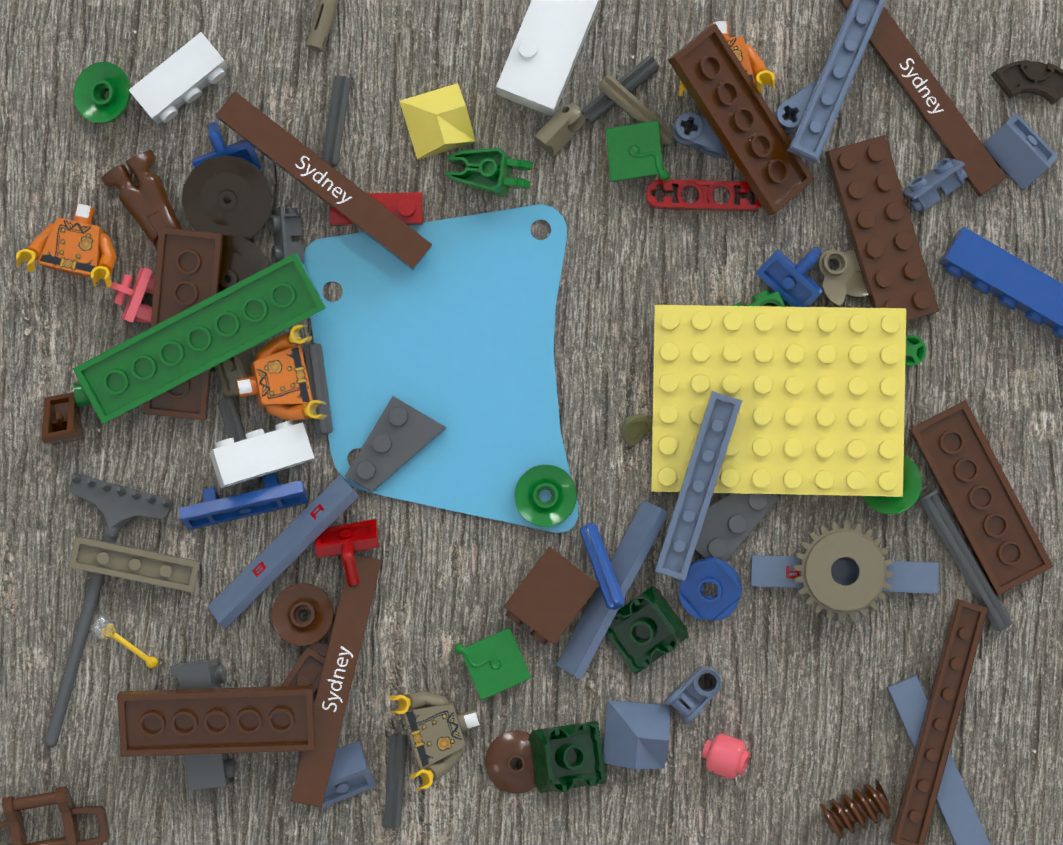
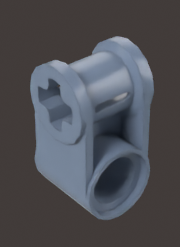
(795, 107)
(701, 137)
(693, 694)

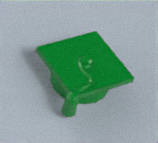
(635, 152)
(494, 663)

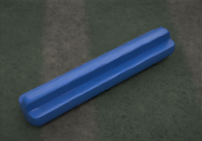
(602, 566)

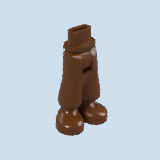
(145, 202)

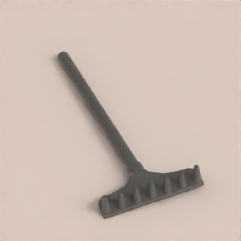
(117, 508)

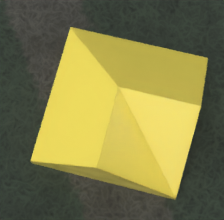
(437, 121)

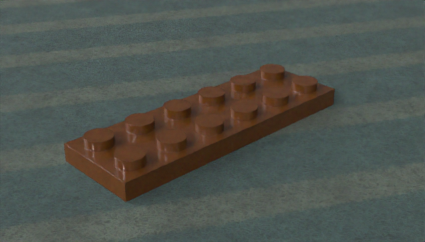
(741, 119)
(881, 227)
(184, 276)
(980, 497)
(216, 721)

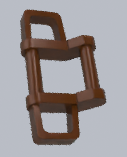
(61, 796)

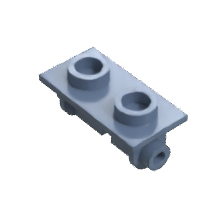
(923, 189)

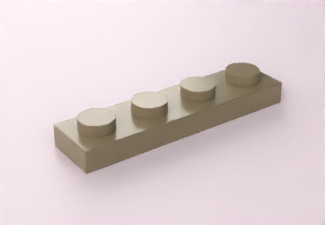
(134, 564)

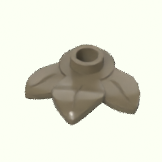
(844, 280)

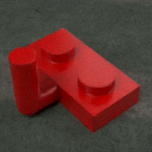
(344, 541)

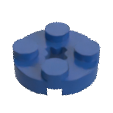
(728, 589)

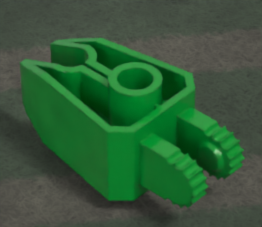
(489, 171)

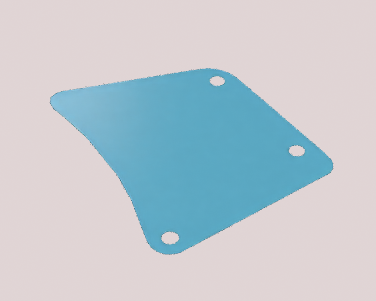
(456, 341)

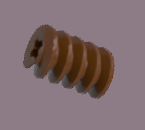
(856, 810)

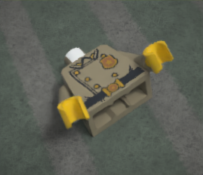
(435, 732)

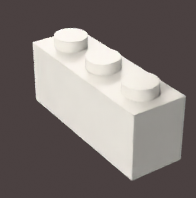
(179, 79)
(261, 453)

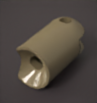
(560, 128)

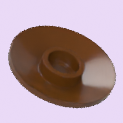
(289, 607)
(498, 758)

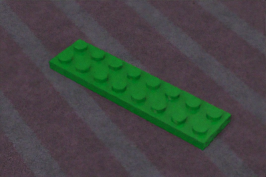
(199, 338)

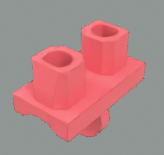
(134, 308)

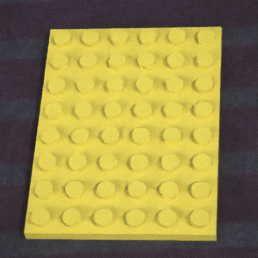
(814, 391)

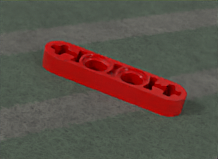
(705, 201)

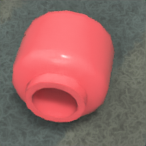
(726, 756)

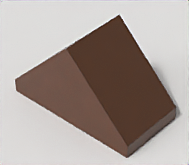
(61, 420)

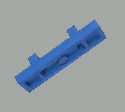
(243, 505)

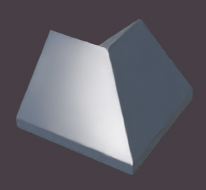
(636, 735)

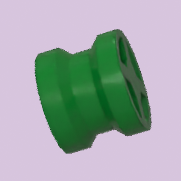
(915, 349)

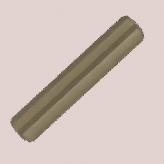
(633, 106)

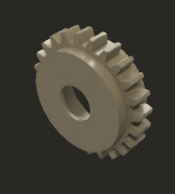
(817, 576)

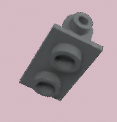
(284, 227)

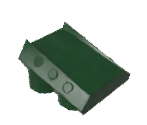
(646, 630)
(567, 757)

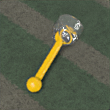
(106, 628)

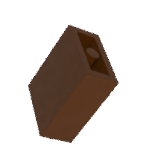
(550, 597)

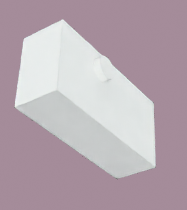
(546, 52)

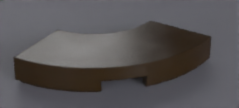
(1030, 77)

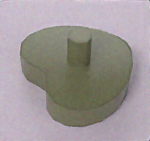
(634, 428)

